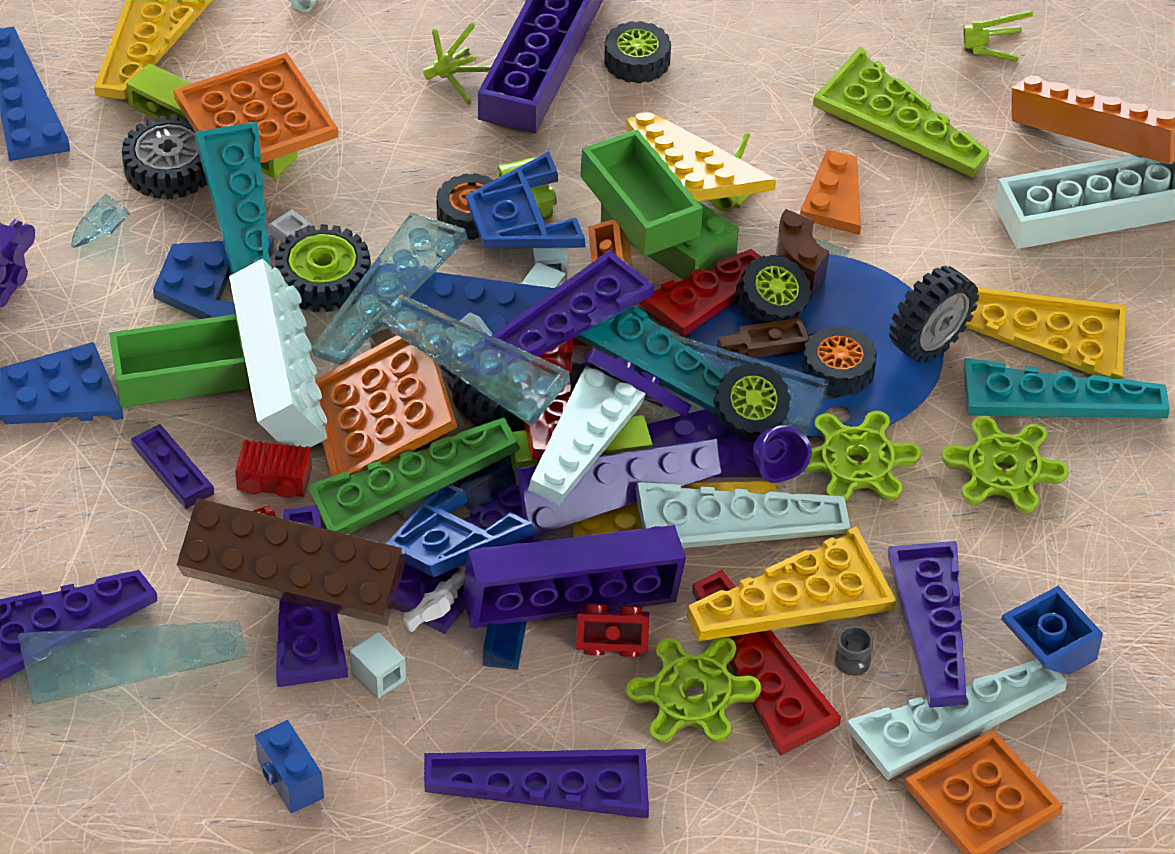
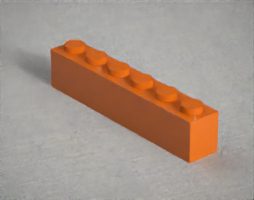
(1095, 118)

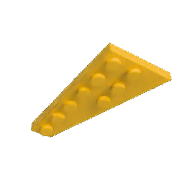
(801, 590)

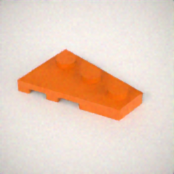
(835, 193)

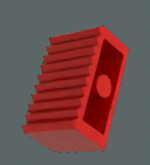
(273, 469)

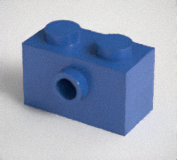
(289, 766)

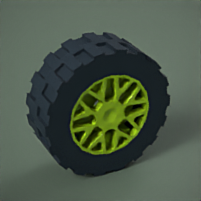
(637, 52)
(776, 276)
(751, 401)

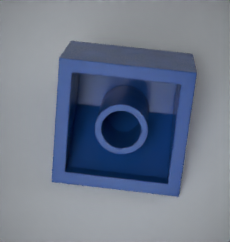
(1055, 631)

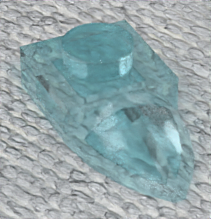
(100, 219)

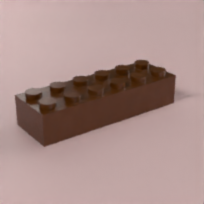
(291, 561)

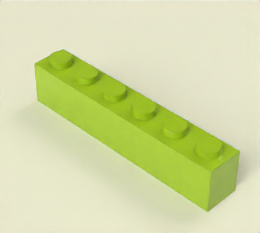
(153, 95)

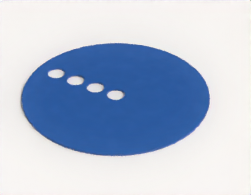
(858, 299)

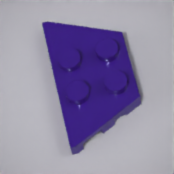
(624, 372)

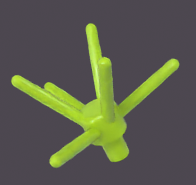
(447, 65)

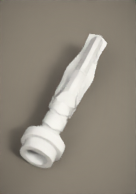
(435, 603)

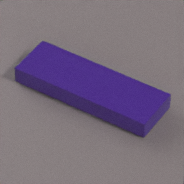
(172, 466)

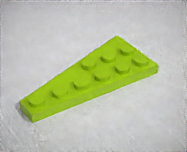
(892, 109)

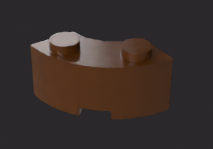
(798, 245)

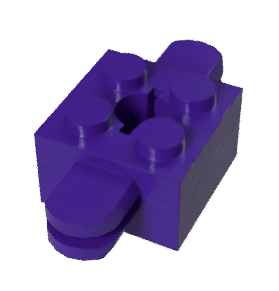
(13, 245)

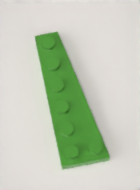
(366, 496)

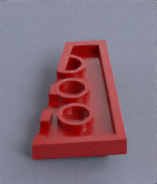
(701, 296)

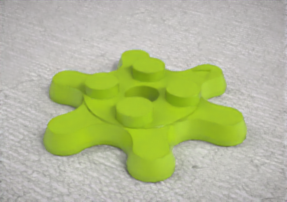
(870, 443)
(997, 447)
(686, 671)

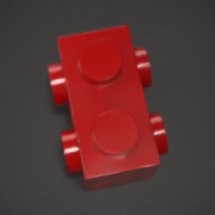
(612, 630)

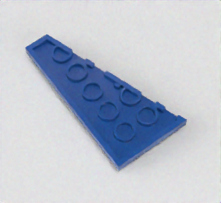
(490, 299)
(58, 387)

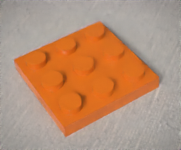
(983, 796)

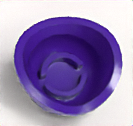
(781, 453)

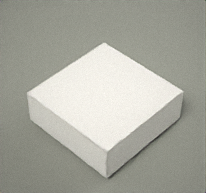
(287, 225)

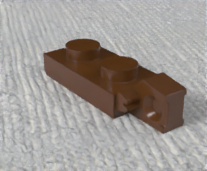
(766, 338)

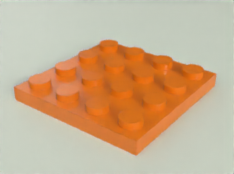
(263, 92)
(382, 406)

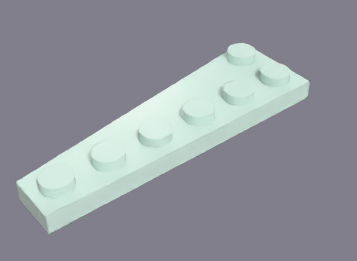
(586, 428)
(734, 517)
(917, 733)

